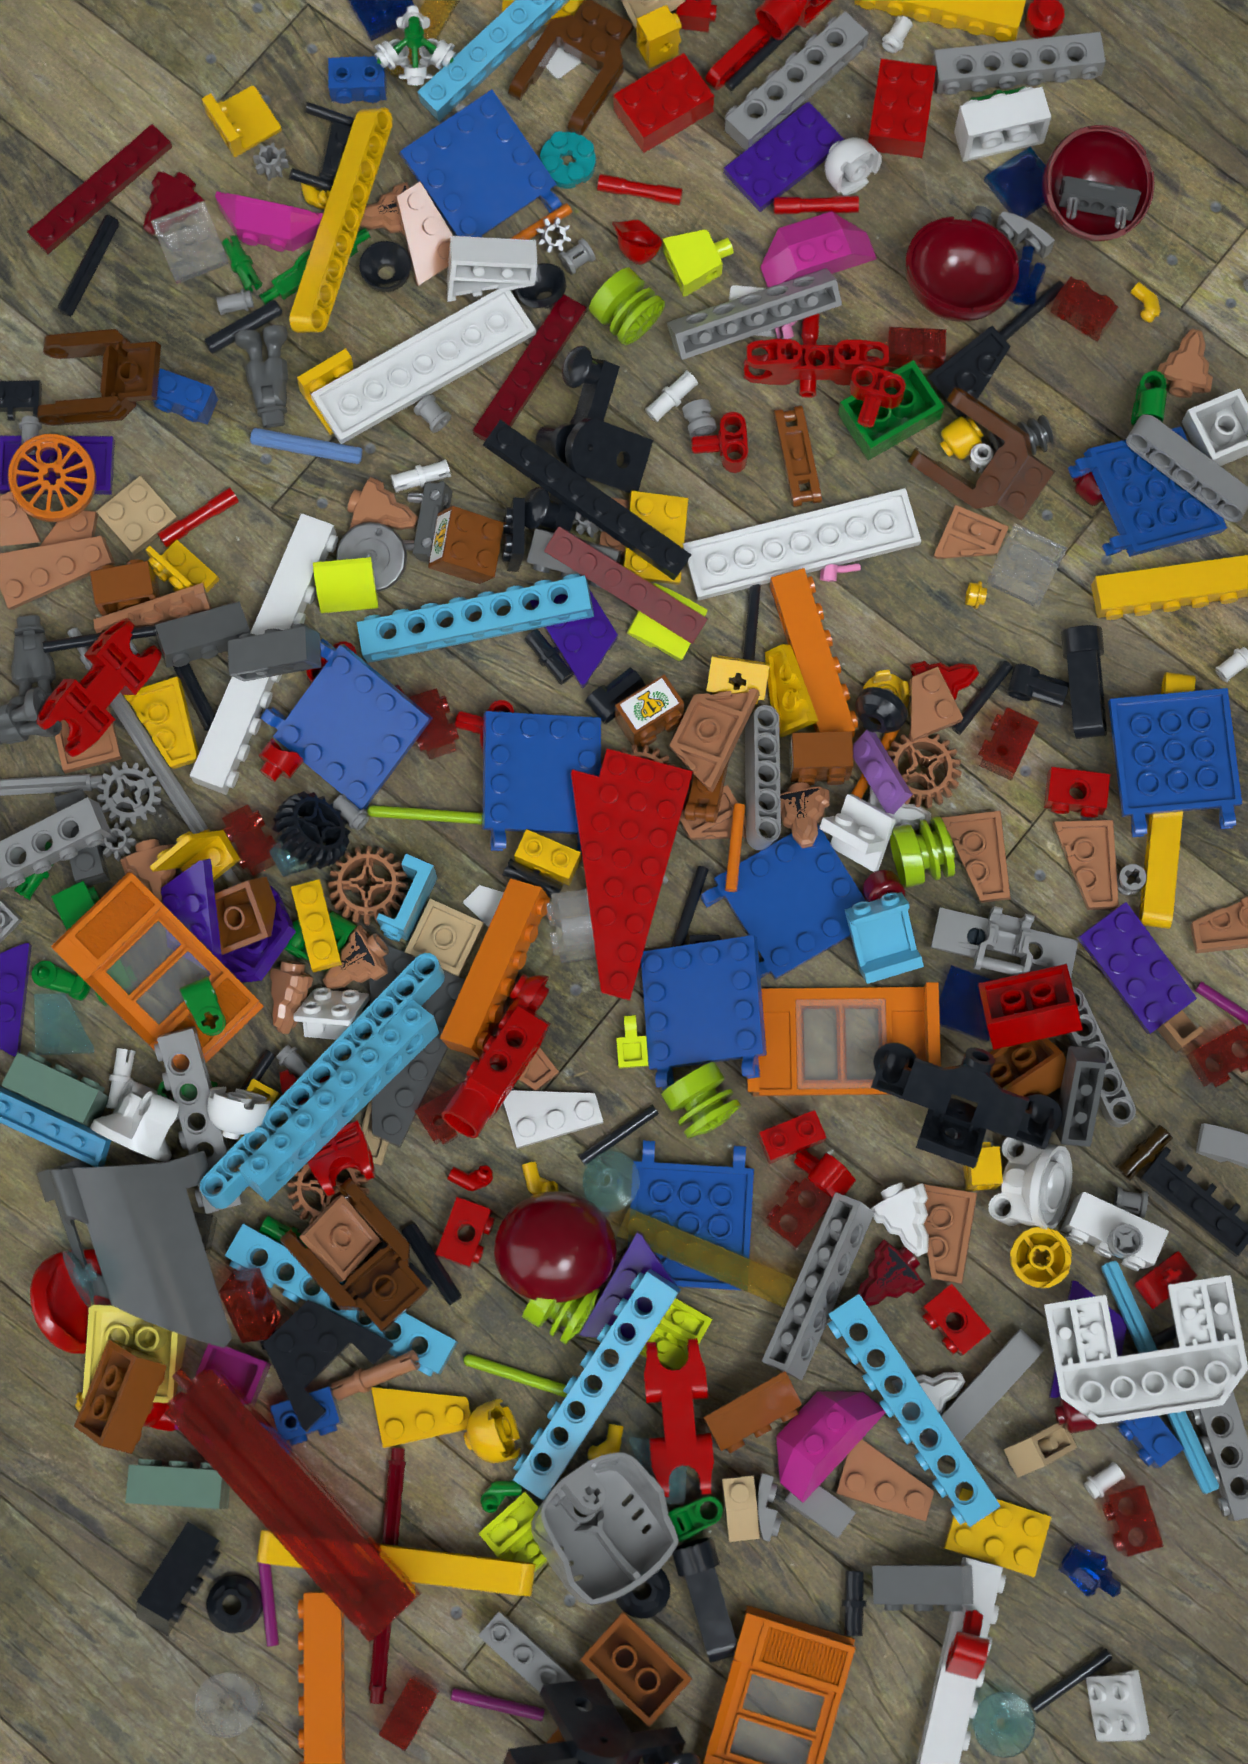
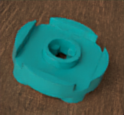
(566, 144)

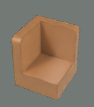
(1179, 1031)

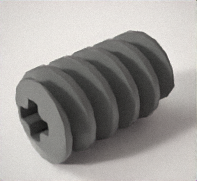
(1039, 432)

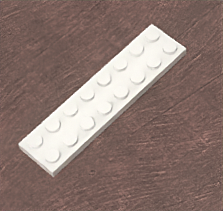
(423, 364)
(802, 541)

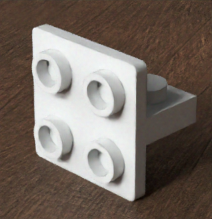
(860, 832)
(330, 1012)
(1118, 1707)

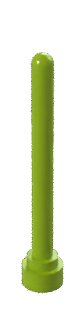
(425, 814)
(516, 1375)

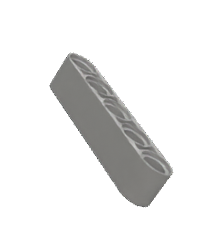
(1189, 468)
(757, 789)
(1095, 1039)
(987, 1387)

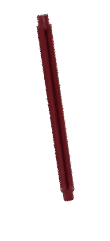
(390, 1537)

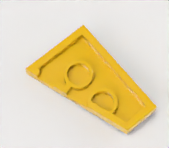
(788, 691)
(167, 719)
(418, 1415)

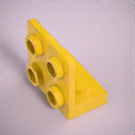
(242, 120)
(321, 376)
(181, 568)
(196, 847)

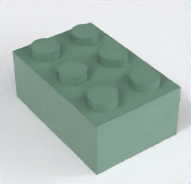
(56, 1088)
(176, 1485)

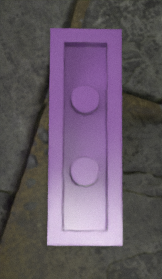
(880, 772)

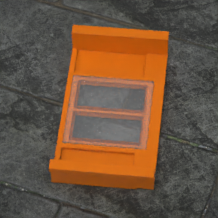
(140, 958)
(828, 1036)
(780, 1693)

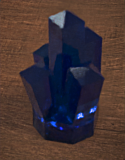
(1028, 280)
(1089, 1571)

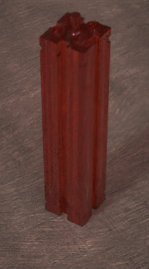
(291, 1501)

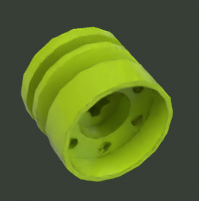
(626, 306)
(927, 850)
(701, 1100)
(568, 1314)

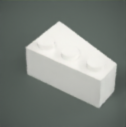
(489, 264)

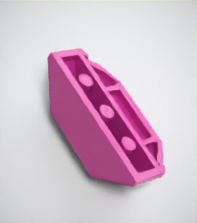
(268, 222)
(813, 246)
(822, 1438)

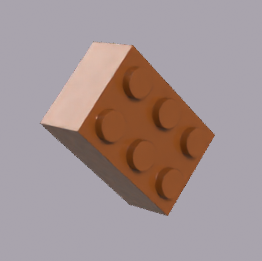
(636, 1668)

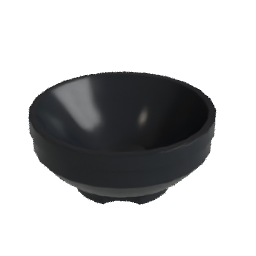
(382, 255)
(548, 279)
(883, 706)
(250, 1600)
(651, 1606)

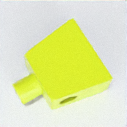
(695, 259)

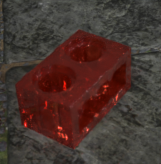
(922, 345)
(1221, 1051)
(804, 1217)
(250, 1305)
(1140, 1517)
(409, 1713)

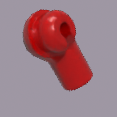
(471, 1181)

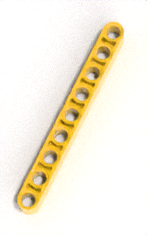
(341, 220)
(1163, 843)
(433, 1567)

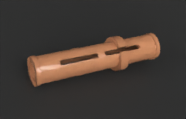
(364, 1380)

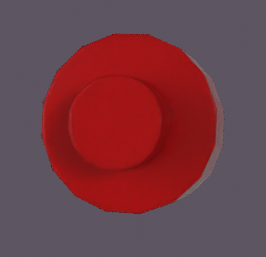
(1044, 18)
(278, 761)

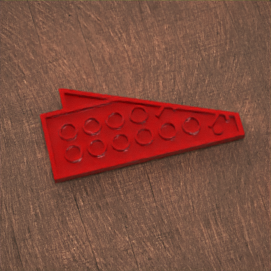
(626, 843)

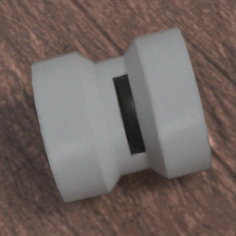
(699, 418)
(1129, 1237)

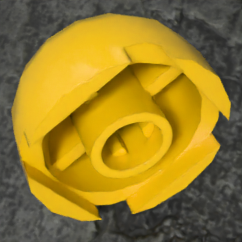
(1040, 1257)
(492, 1432)

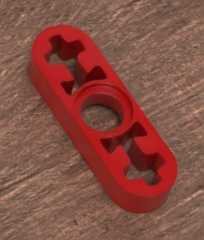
(737, 56)

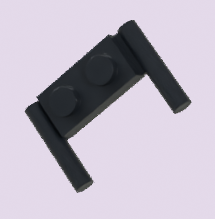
(335, 144)

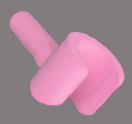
(785, 331)
(830, 572)

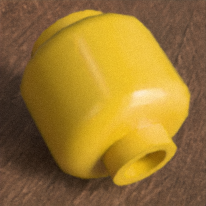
(960, 437)

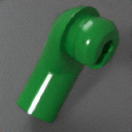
(497, 1492)

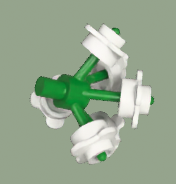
(430, 50)

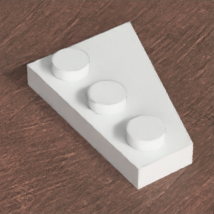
(547, 1115)

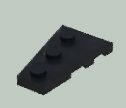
(970, 367)

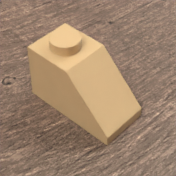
(1039, 1449)
(741, 1508)

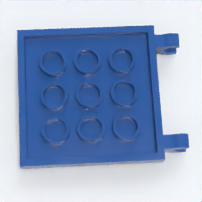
(479, 168)
(1144, 502)
(350, 725)
(1175, 755)
(530, 771)
(790, 902)
(703, 1006)
(700, 1201)

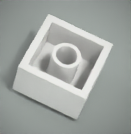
(1220, 427)

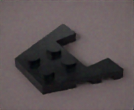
(308, 1346)

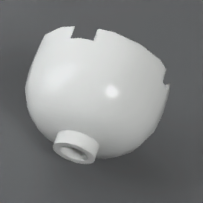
(850, 164)
(236, 1111)

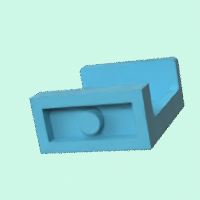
(423, 879)
(883, 937)

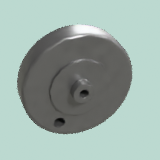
(383, 547)

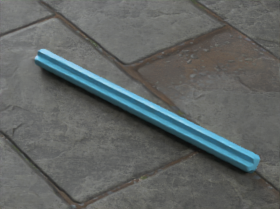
(1145, 1343)

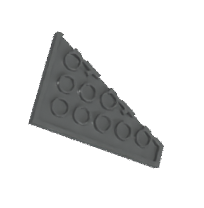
(396, 1103)

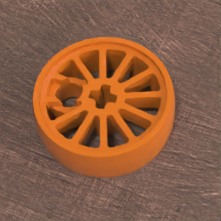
(42, 443)

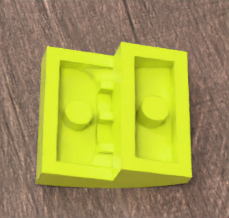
(345, 585)
(656, 635)
(673, 1332)
(511, 1533)

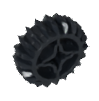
(317, 825)

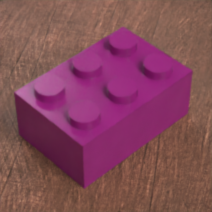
(242, 1369)

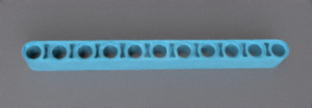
(326, 1065)

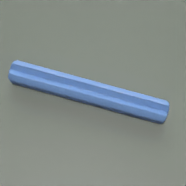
(306, 446)

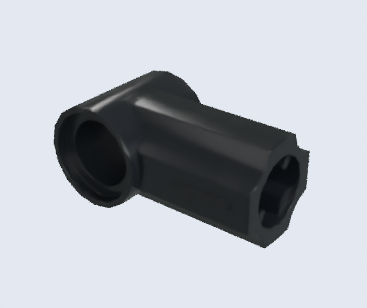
(1029, 684)
(605, 698)

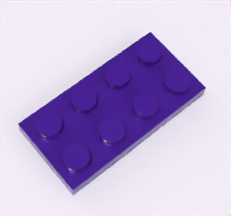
(783, 156)
(99, 448)
(1137, 968)

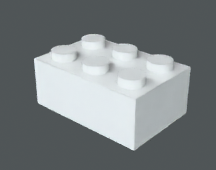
(1002, 123)
(1094, 1219)

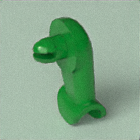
(58, 979)

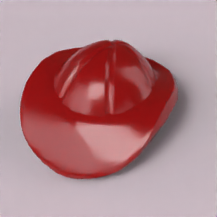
(58, 1306)

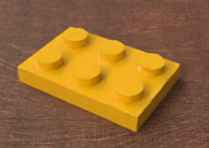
(667, 516)
(1006, 1537)

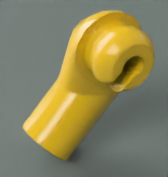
(315, 197)
(1149, 300)
(534, 1182)
(610, 1446)

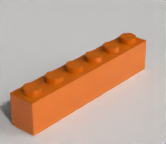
(811, 645)
(495, 968)
(322, 1679)

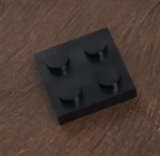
(515, 528)

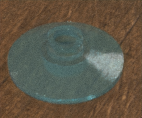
(623, 1181)
(81, 1276)
(1018, 1727)

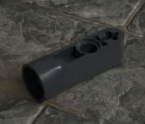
(1083, 651)
(697, 1563)

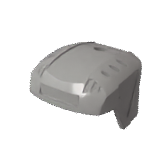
(607, 1543)

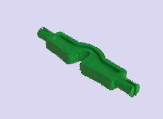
(289, 281)

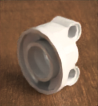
(140, 1121)
(1034, 1185)

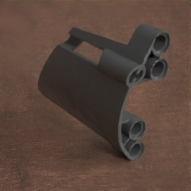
(144, 1240)

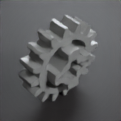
(140, 787)

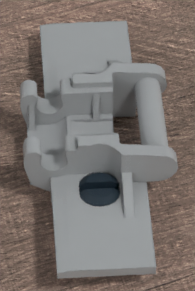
(1004, 934)

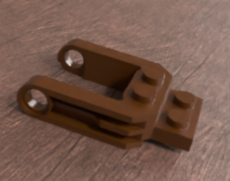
(590, 36)
(128, 376)
(1012, 476)
(383, 1284)

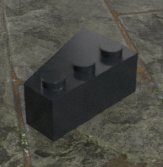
(177, 1579)

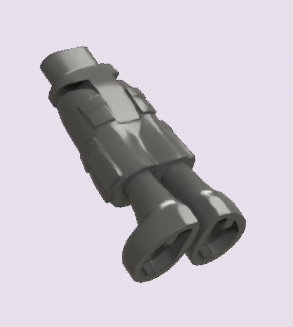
(269, 377)
(30, 660)
(14, 719)

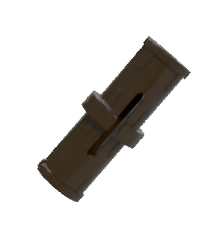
(1144, 1152)

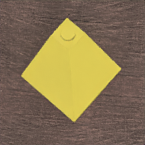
(115, 1324)

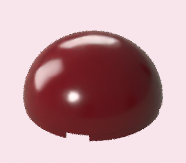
(1101, 156)
(961, 269)
(555, 1247)

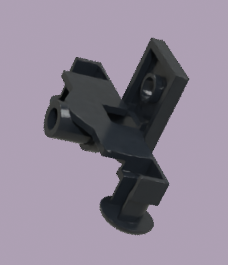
(587, 442)
(954, 1126)
(598, 1733)

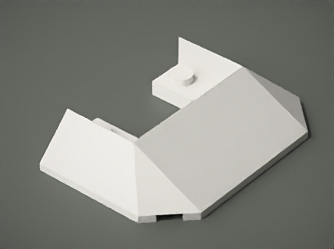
(1155, 1382)

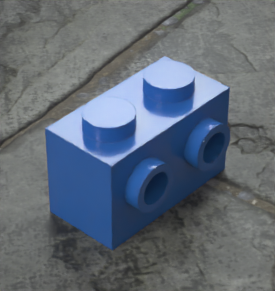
(356, 79)
(185, 397)
(290, 1427)
(1152, 1438)

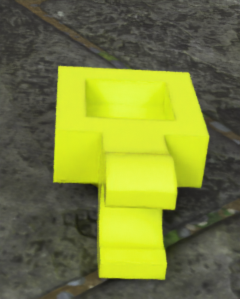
(632, 1048)

